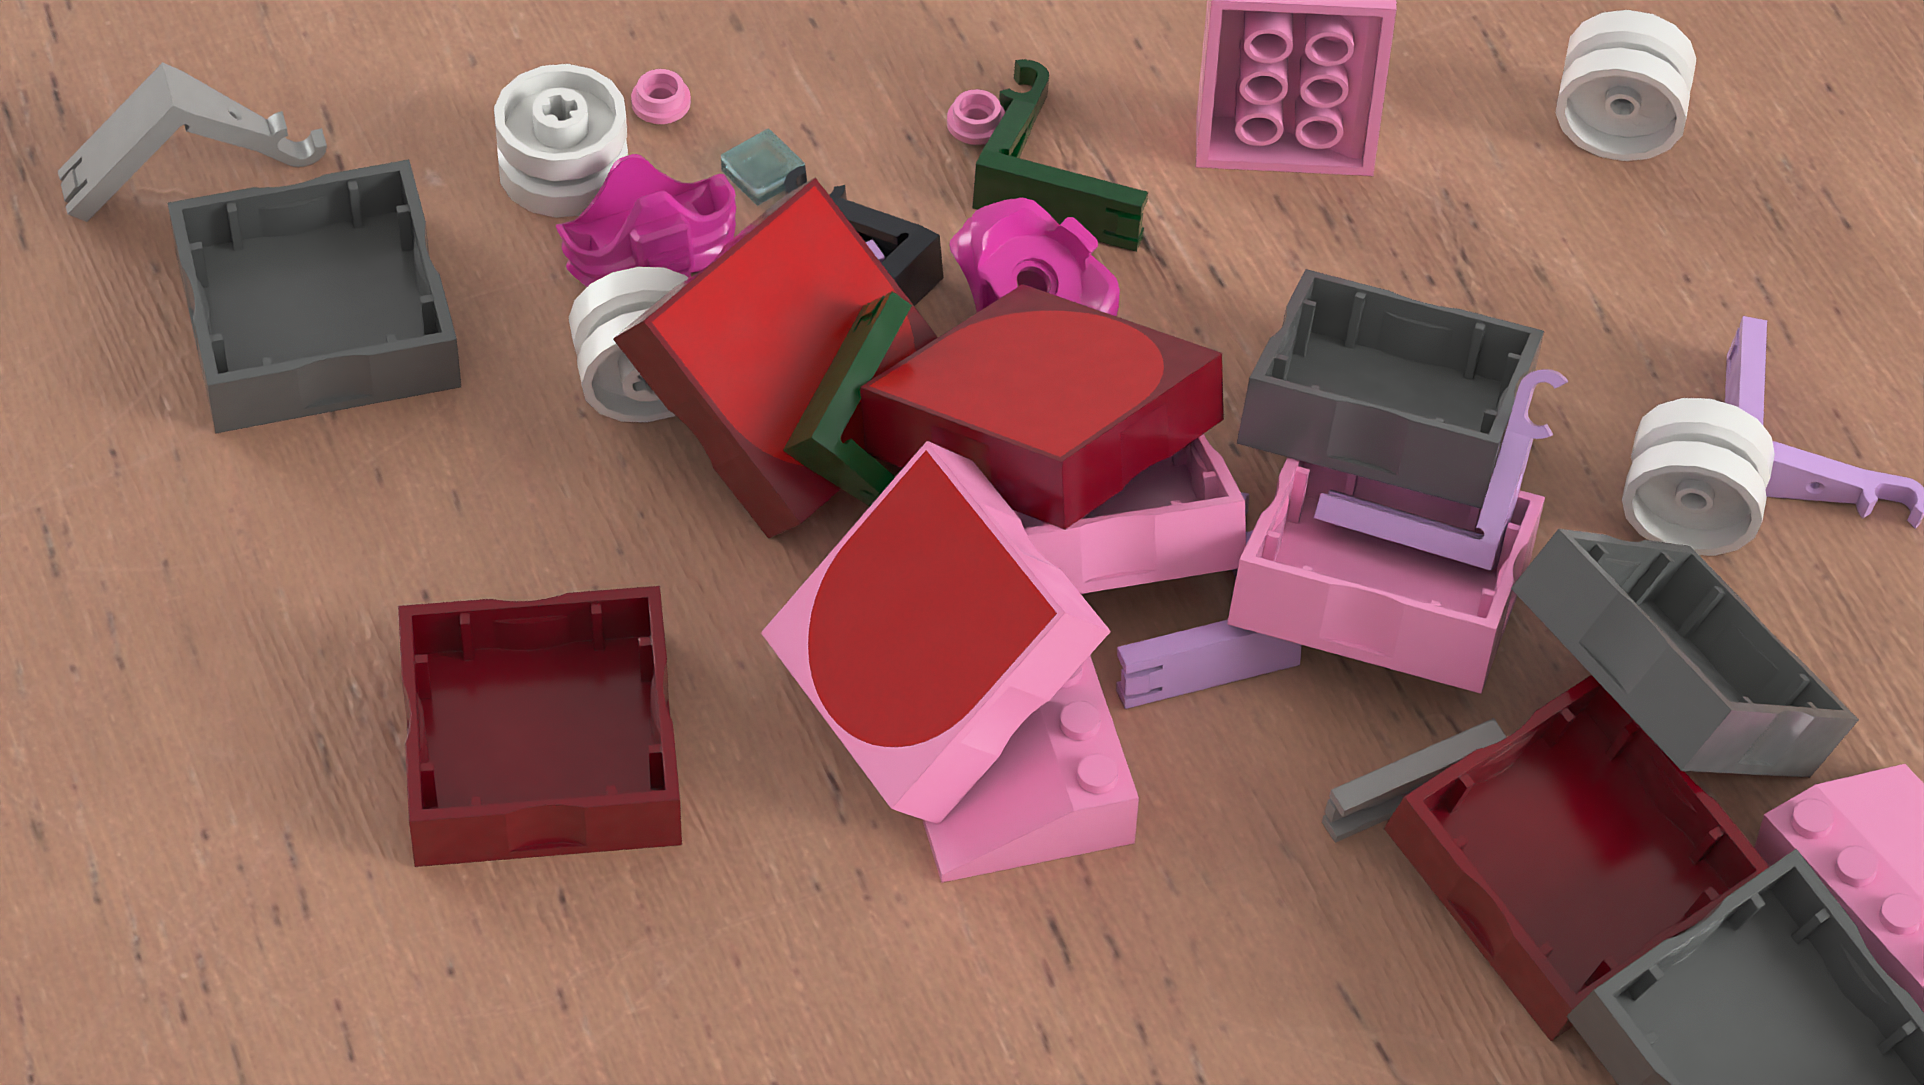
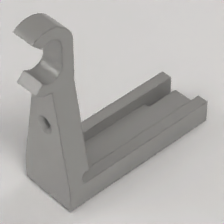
(151, 117)
(1378, 793)

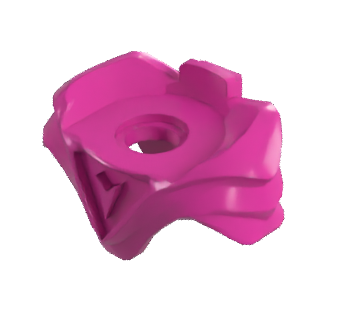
(649, 222)
(1026, 245)

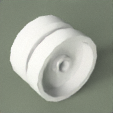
(1626, 85)
(558, 137)
(599, 315)
(1699, 475)

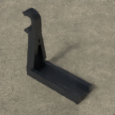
(909, 249)

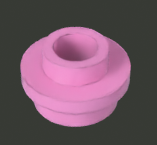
(660, 97)
(974, 116)

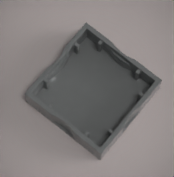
(314, 296)
(1388, 387)
(1684, 655)
(1758, 996)

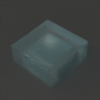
(760, 165)

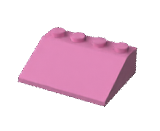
(1293, 85)
(1049, 793)
(1869, 852)

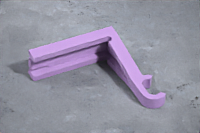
(1799, 472)
(1498, 505)
(1199, 659)

